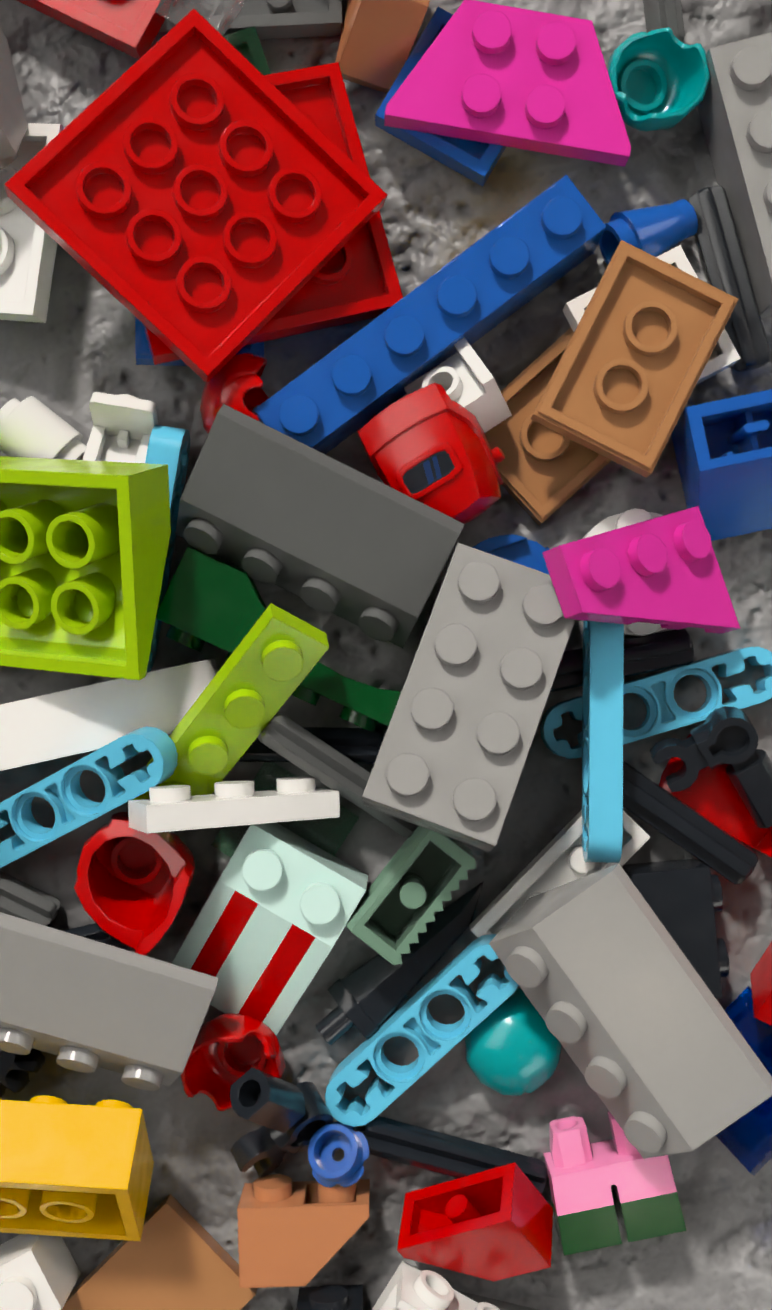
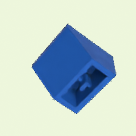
(727, 463)

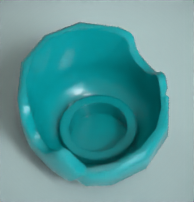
(657, 79)
(513, 1048)

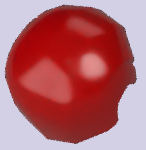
(236, 386)
(225, 1052)

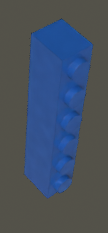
(421, 329)

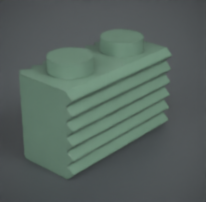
(410, 892)

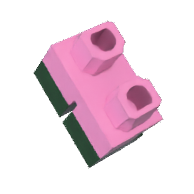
(582, 1194)

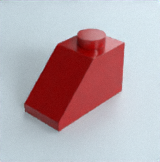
(479, 1225)

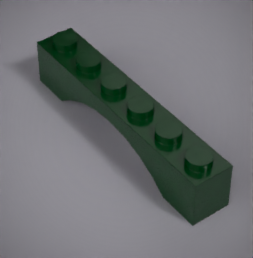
(221, 606)

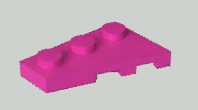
(645, 574)

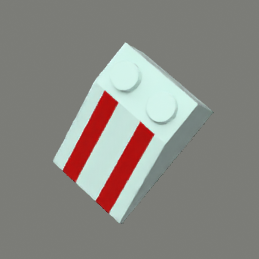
(271, 922)

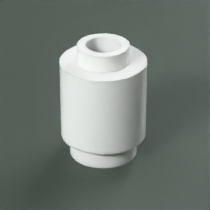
(37, 432)

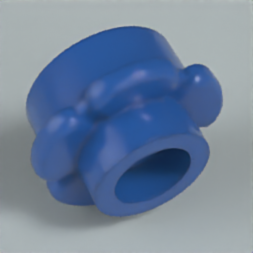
(322, 1150)

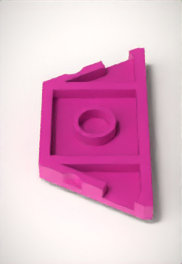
(515, 84)

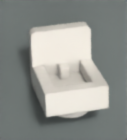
(120, 428)

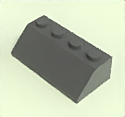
(314, 527)

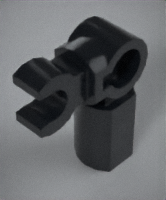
(724, 739)
(288, 1119)

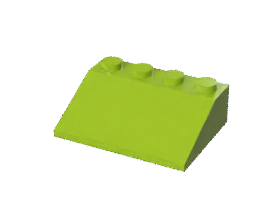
(81, 564)

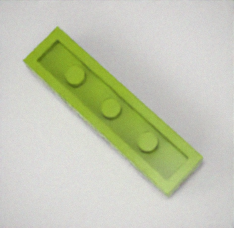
(243, 698)

